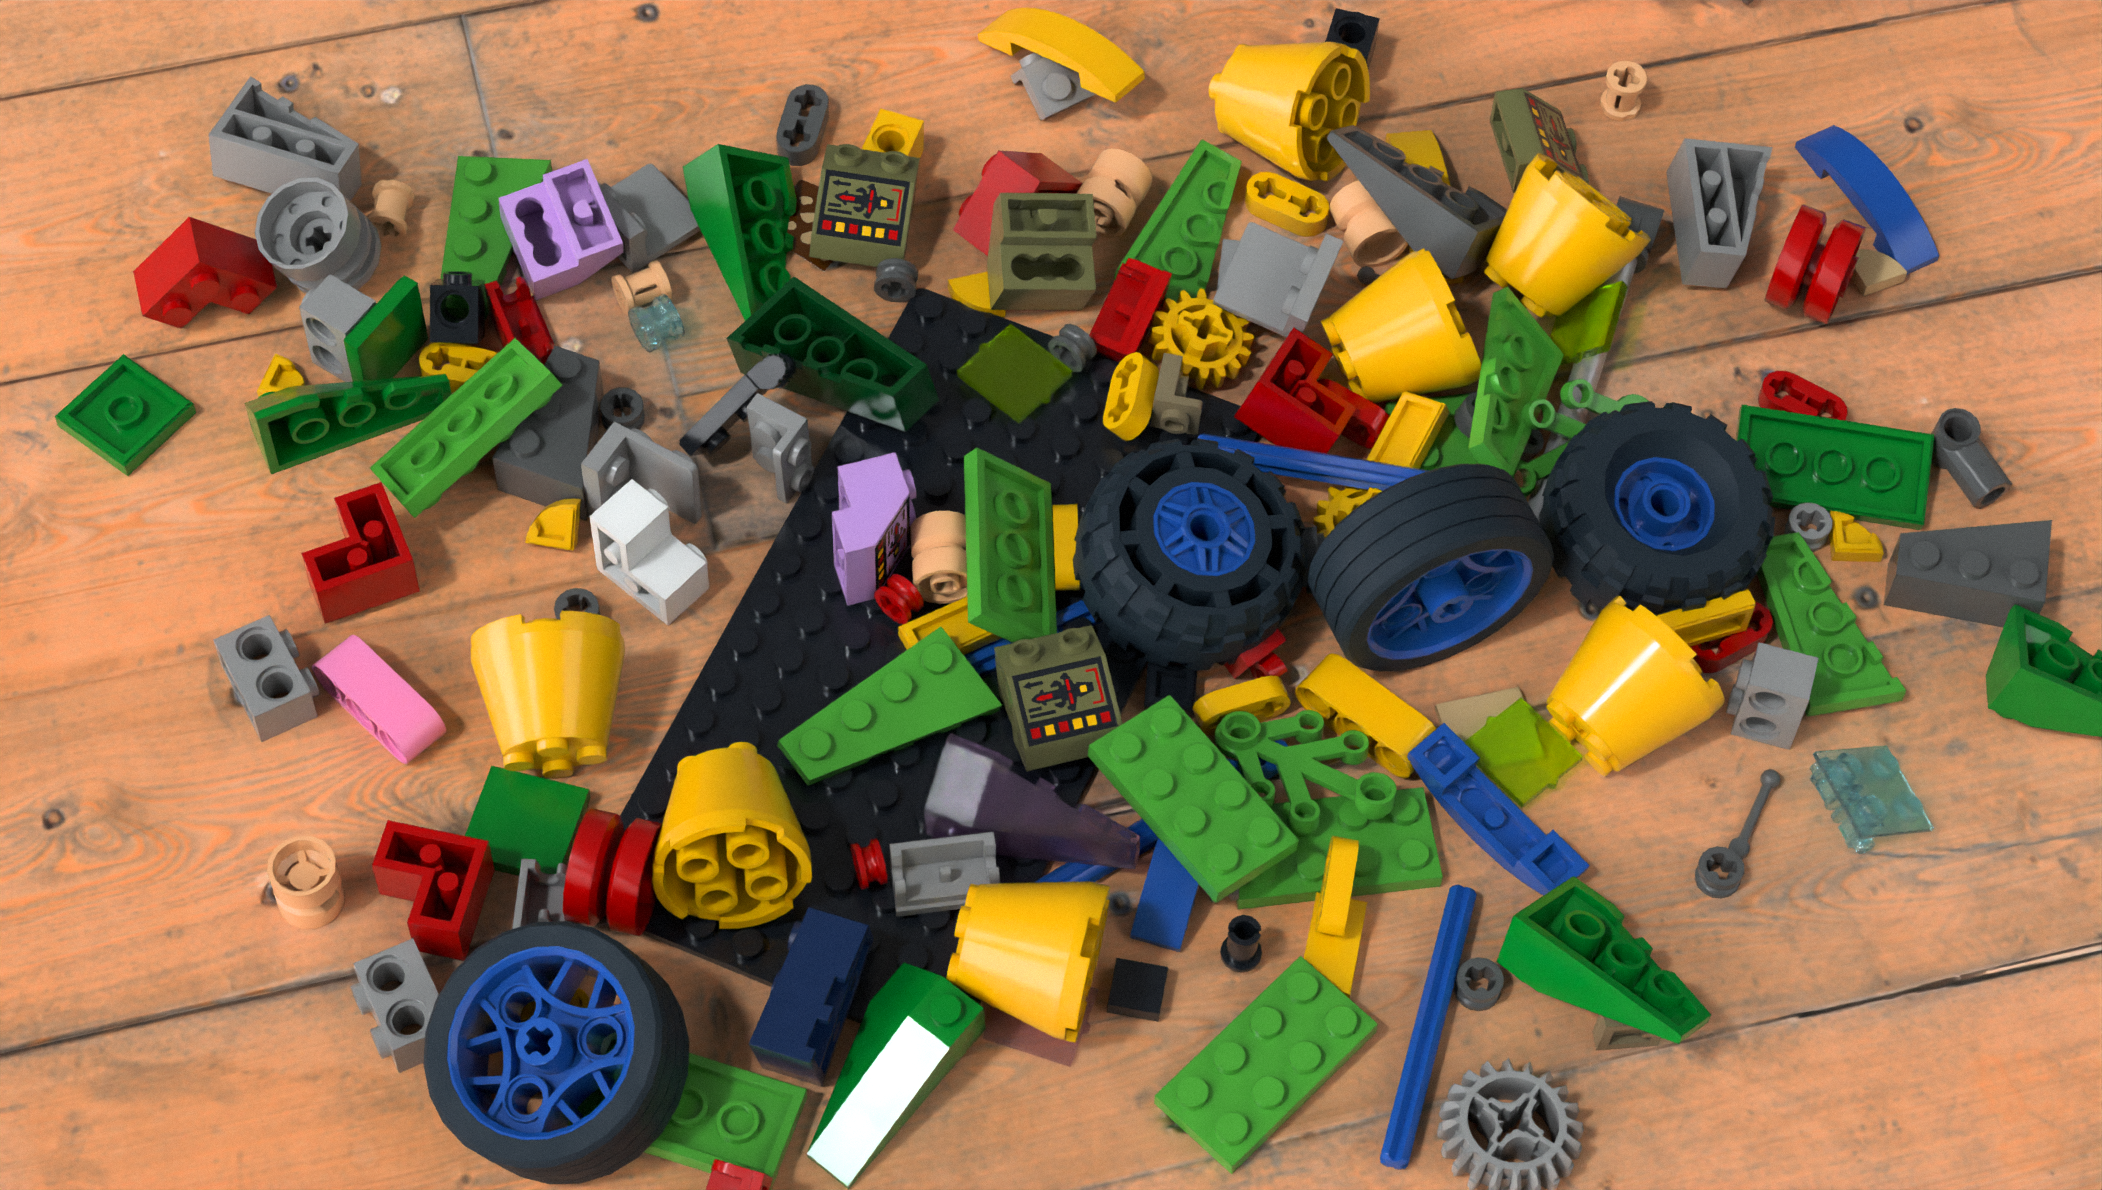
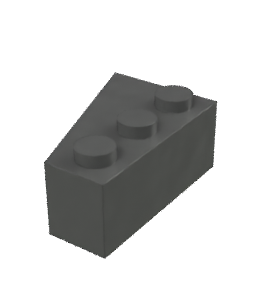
(547, 447)
(1971, 571)

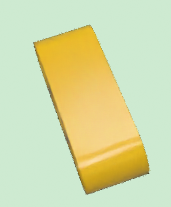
(1357, 702)

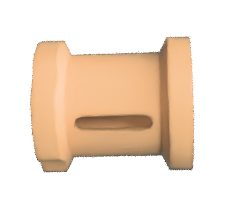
(1616, 82)
(390, 209)
(641, 286)

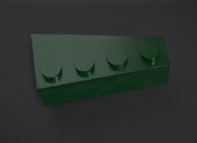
(836, 357)

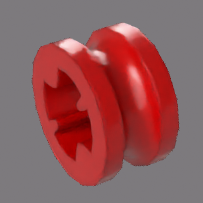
(899, 599)
(869, 864)

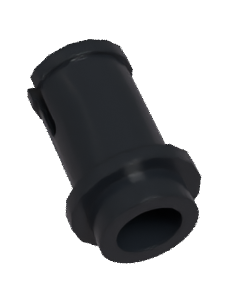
(1242, 947)

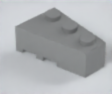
(271, 144)
(1714, 207)

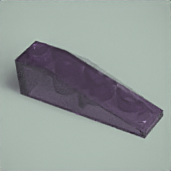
(981, 795)

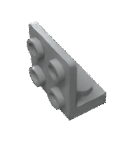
(648, 216)
(1276, 279)
(633, 455)

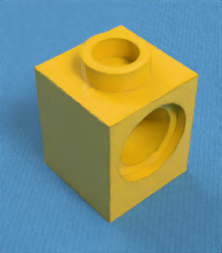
(896, 133)

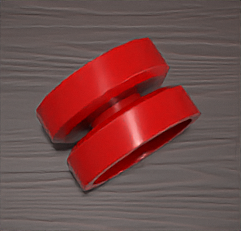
(1815, 264)
(611, 873)

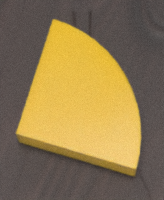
(973, 292)
(280, 376)
(556, 525)
(1852, 541)

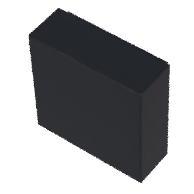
(1171, 681)
(1137, 989)

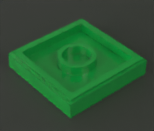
(387, 334)
(125, 415)
(527, 819)

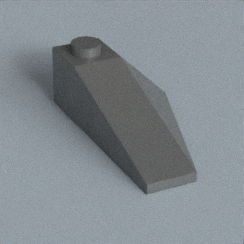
(1424, 210)

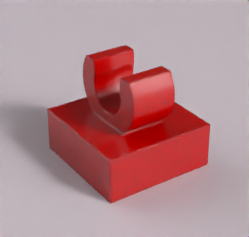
(1260, 659)

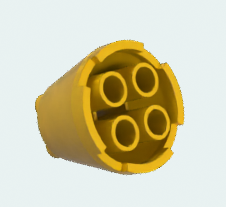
(1289, 100)
(1560, 240)
(1403, 334)
(550, 688)
(1630, 689)
(730, 841)
(1032, 950)

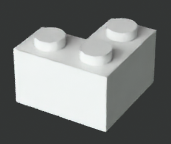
(643, 556)

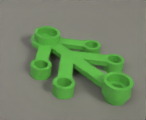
(1563, 425)
(1246, 739)

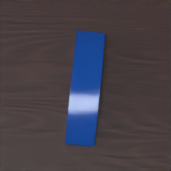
(1873, 193)
(1490, 816)
(1165, 900)

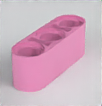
(379, 699)

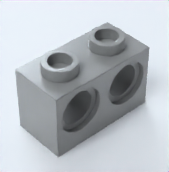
(327, 318)
(261, 679)
(1771, 695)
(396, 1008)

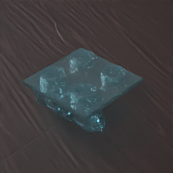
(1867, 795)

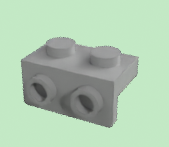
(1050, 85)

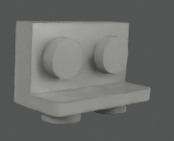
(781, 445)

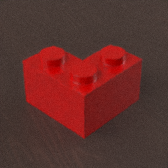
(1009, 174)
(200, 267)
(1290, 403)
(366, 565)
(444, 878)

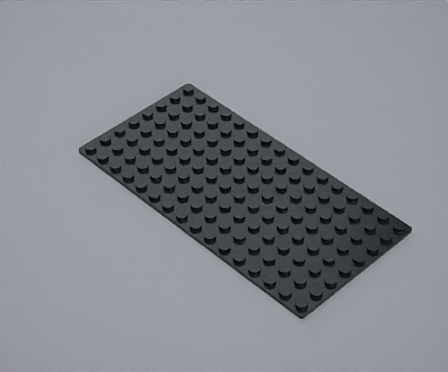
(802, 648)

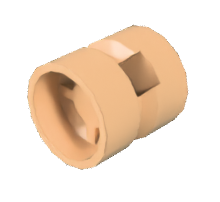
(1117, 187)
(1367, 229)
(939, 556)
(306, 882)

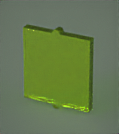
(1589, 324)
(1014, 373)
(1522, 752)

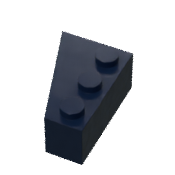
(811, 996)

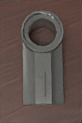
(1968, 458)

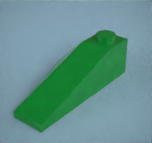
(744, 214)
(325, 418)
(2044, 676)
(1582, 954)
(898, 1057)

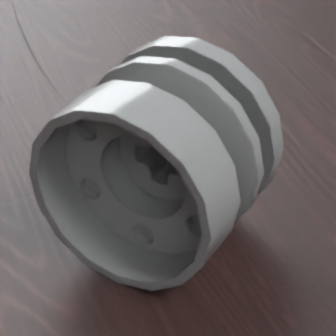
(316, 232)

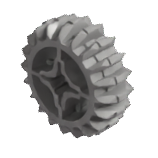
(1479, 1102)

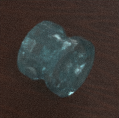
(656, 323)

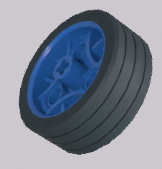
(1430, 567)
(556, 1053)

